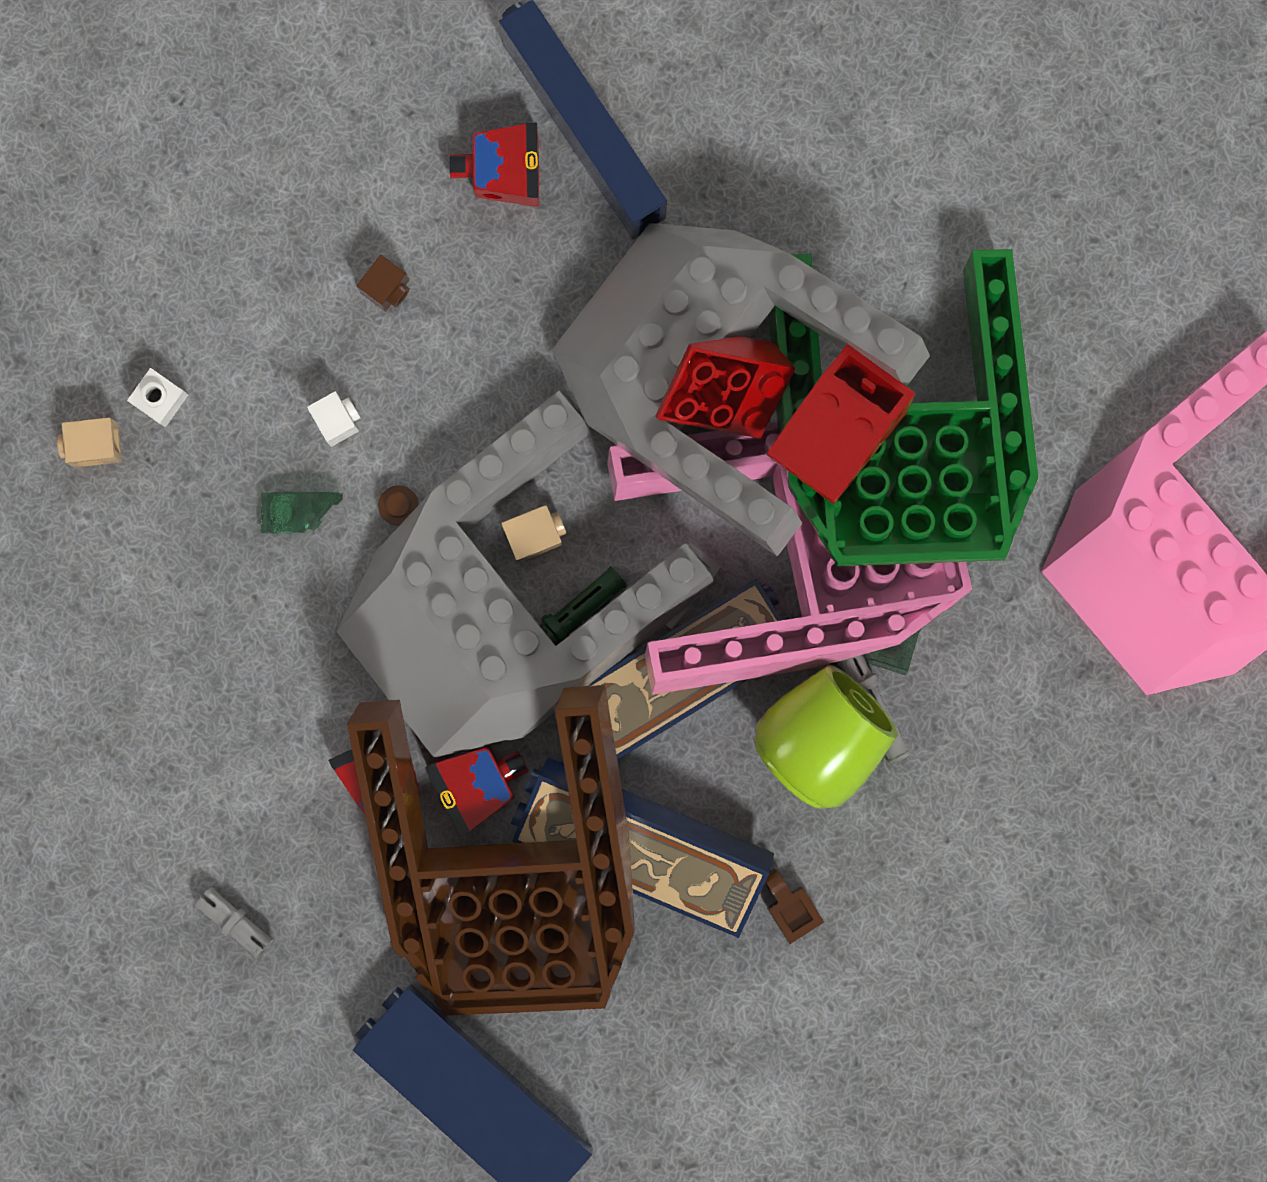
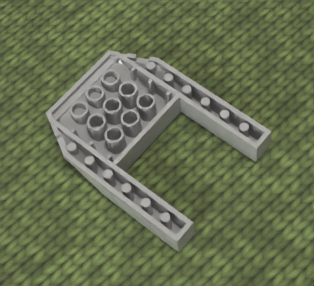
(696, 288)
(454, 637)

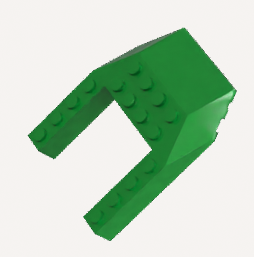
(949, 472)

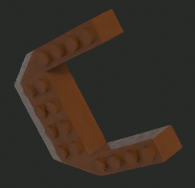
(512, 919)

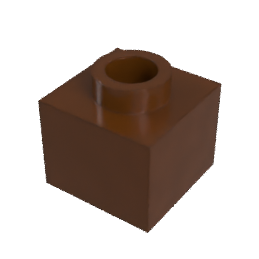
(384, 284)

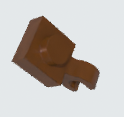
(793, 910)

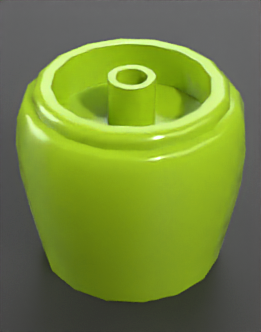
(824, 738)

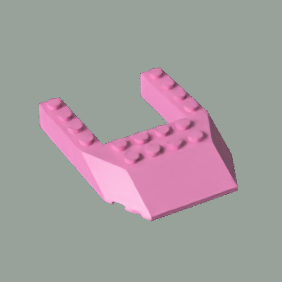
(1154, 561)
(841, 607)

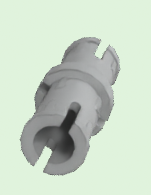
(234, 923)

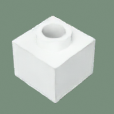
(169, 403)
(335, 418)

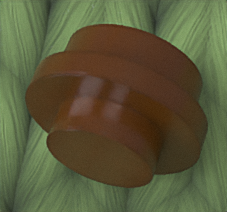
(397, 504)

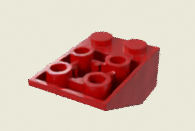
(727, 386)
(841, 424)

